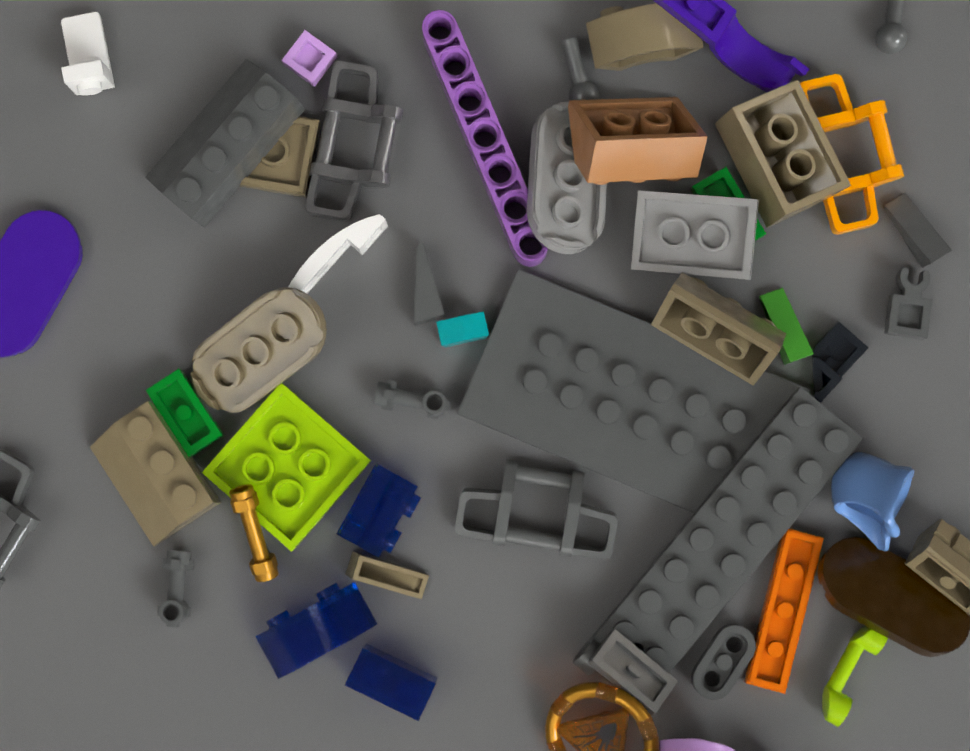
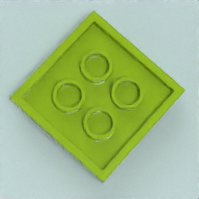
(292, 462)

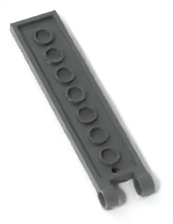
(730, 532)

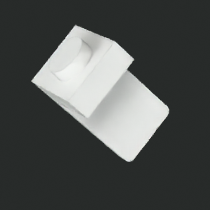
(87, 55)

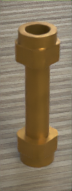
(263, 564)

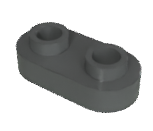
(726, 663)

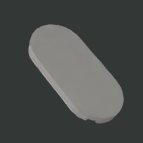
(561, 205)

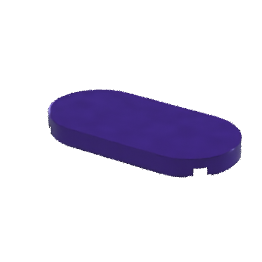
(36, 268)

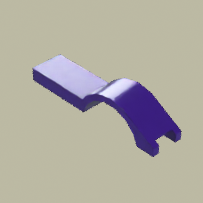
(732, 45)

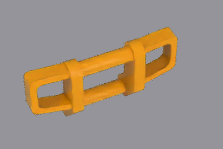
(849, 117)

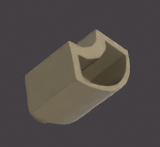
(638, 37)

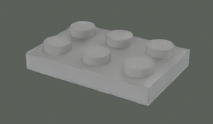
(694, 234)

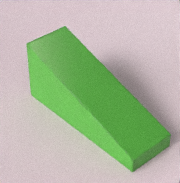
(780, 312)

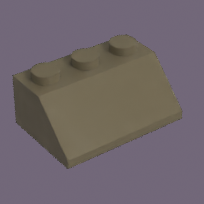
(782, 153)
(719, 328)
(153, 473)

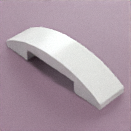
(358, 235)

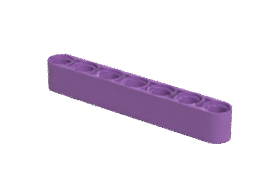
(473, 122)

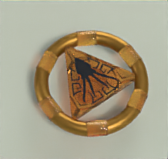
(600, 731)

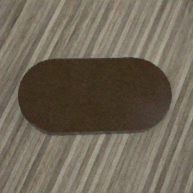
(891, 598)

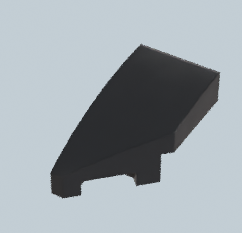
(833, 358)

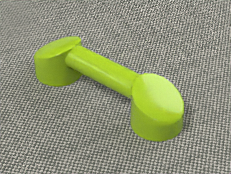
(834, 702)

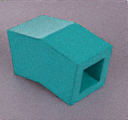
(462, 329)

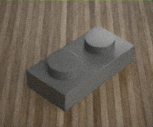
(632, 671)

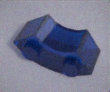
(315, 630)

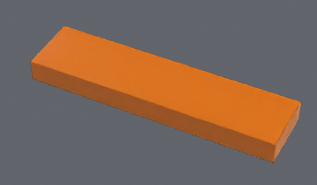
(784, 610)

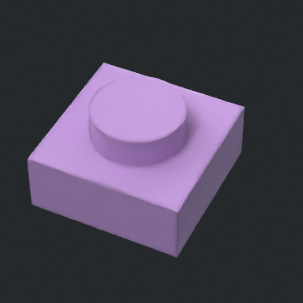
(309, 58)

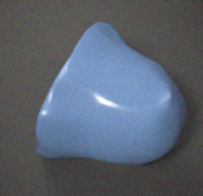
(871, 494)

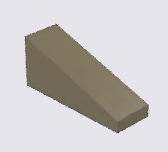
(386, 575)

